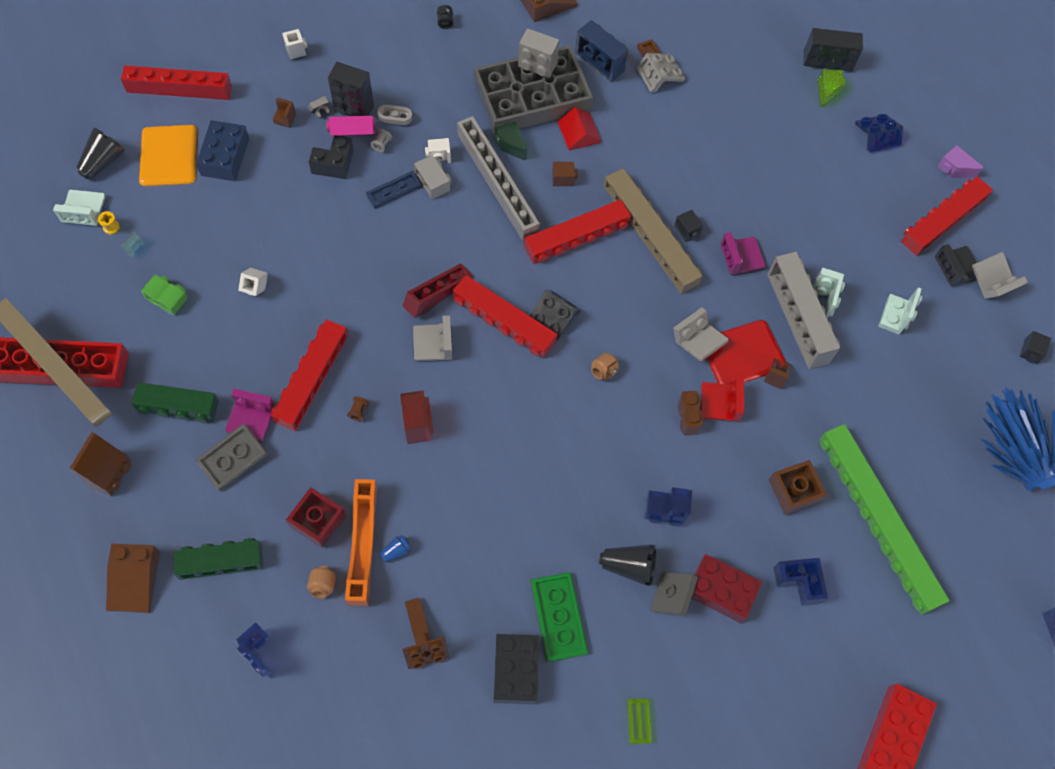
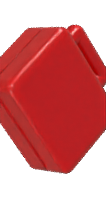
(746, 354)

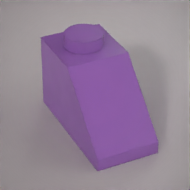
(959, 164)

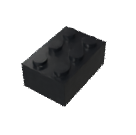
(833, 49)
(351, 90)
(516, 669)

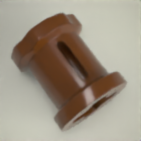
(358, 409)

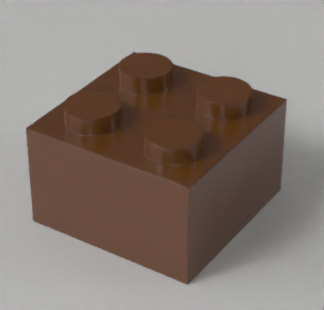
(797, 487)

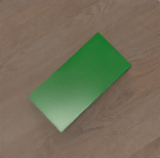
(559, 617)

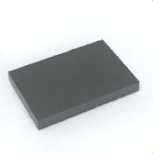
(231, 457)

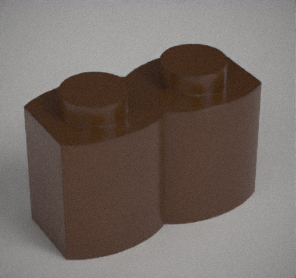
(690, 414)

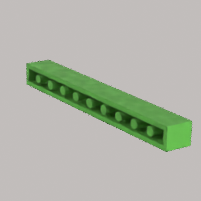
(883, 520)

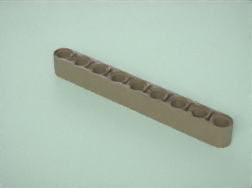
(53, 364)

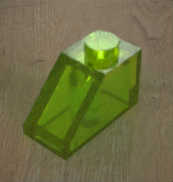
(830, 85)

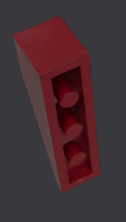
(430, 293)

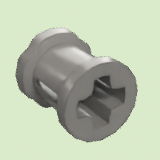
(381, 140)

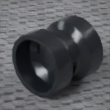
(445, 17)

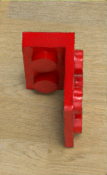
(723, 400)

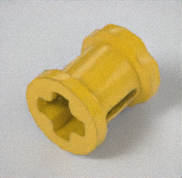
(108, 222)

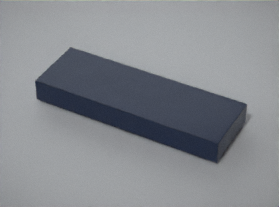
(393, 189)

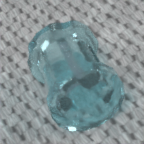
(132, 244)

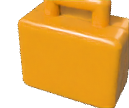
(168, 155)

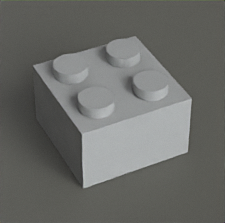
(538, 53)

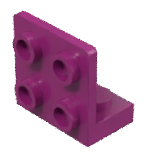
(741, 254)
(252, 410)

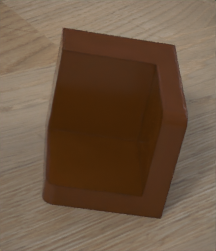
(285, 113)

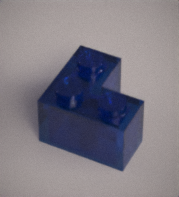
(668, 507)
(804, 574)

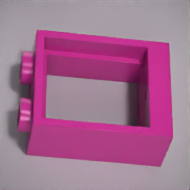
(351, 125)

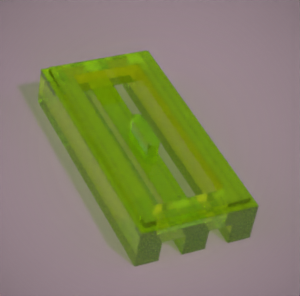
(638, 702)

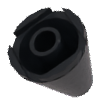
(98, 154)
(631, 562)

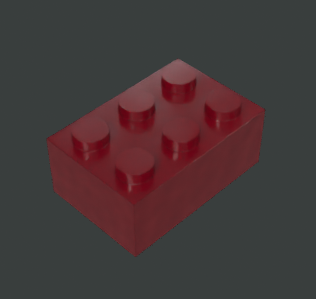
(725, 588)

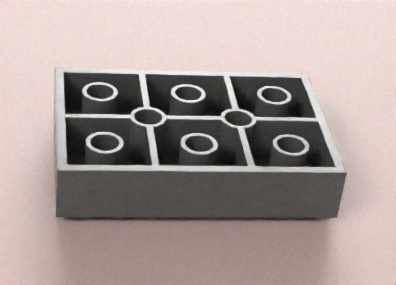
(528, 98)

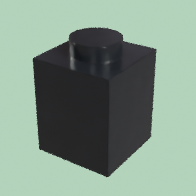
(688, 225)
(1035, 347)

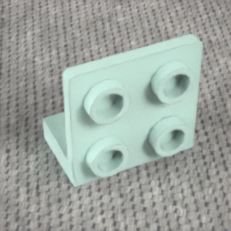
(80, 207)
(829, 284)
(899, 312)

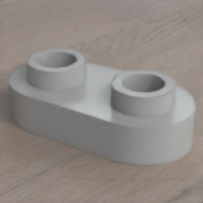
(396, 115)

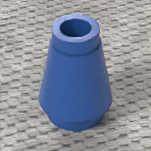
(396, 548)

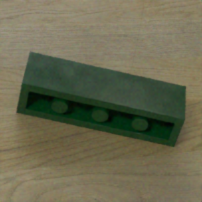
(175, 402)
(218, 559)

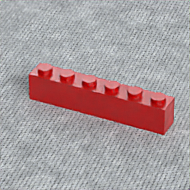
(176, 82)
(946, 215)
(577, 231)
(504, 316)
(309, 375)

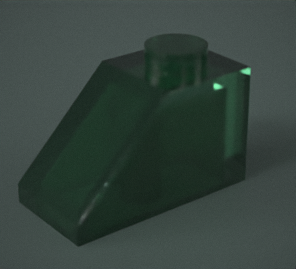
(511, 140)

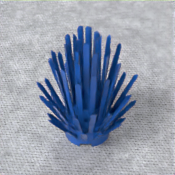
(1024, 442)

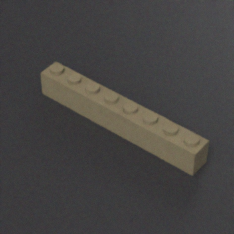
(654, 232)

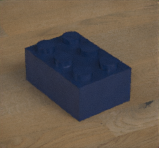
(601, 50)
(222, 150)

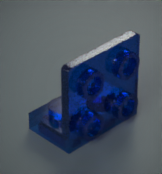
(882, 132)
(254, 638)

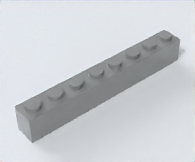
(497, 178)

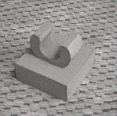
(319, 104)

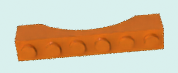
(362, 543)

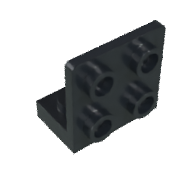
(956, 264)
(554, 312)

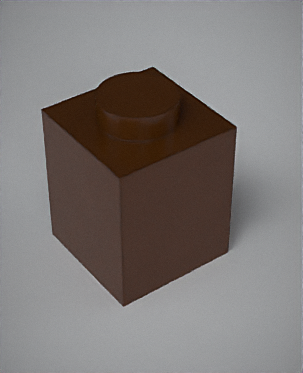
(564, 173)

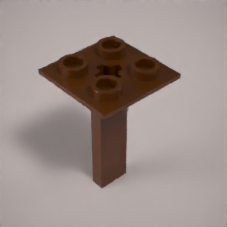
(425, 649)

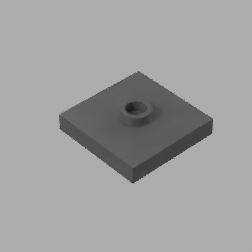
(673, 593)

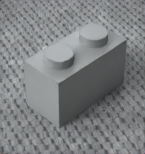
(432, 176)

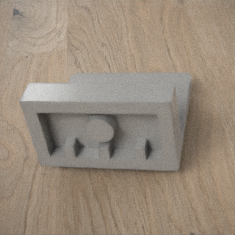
(658, 68)
(995, 276)
(698, 336)
(433, 341)

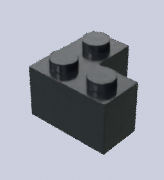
(334, 161)

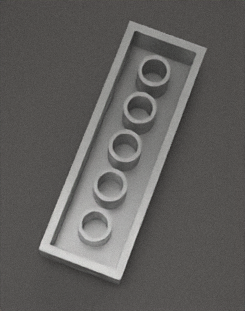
(803, 310)

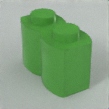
(164, 294)

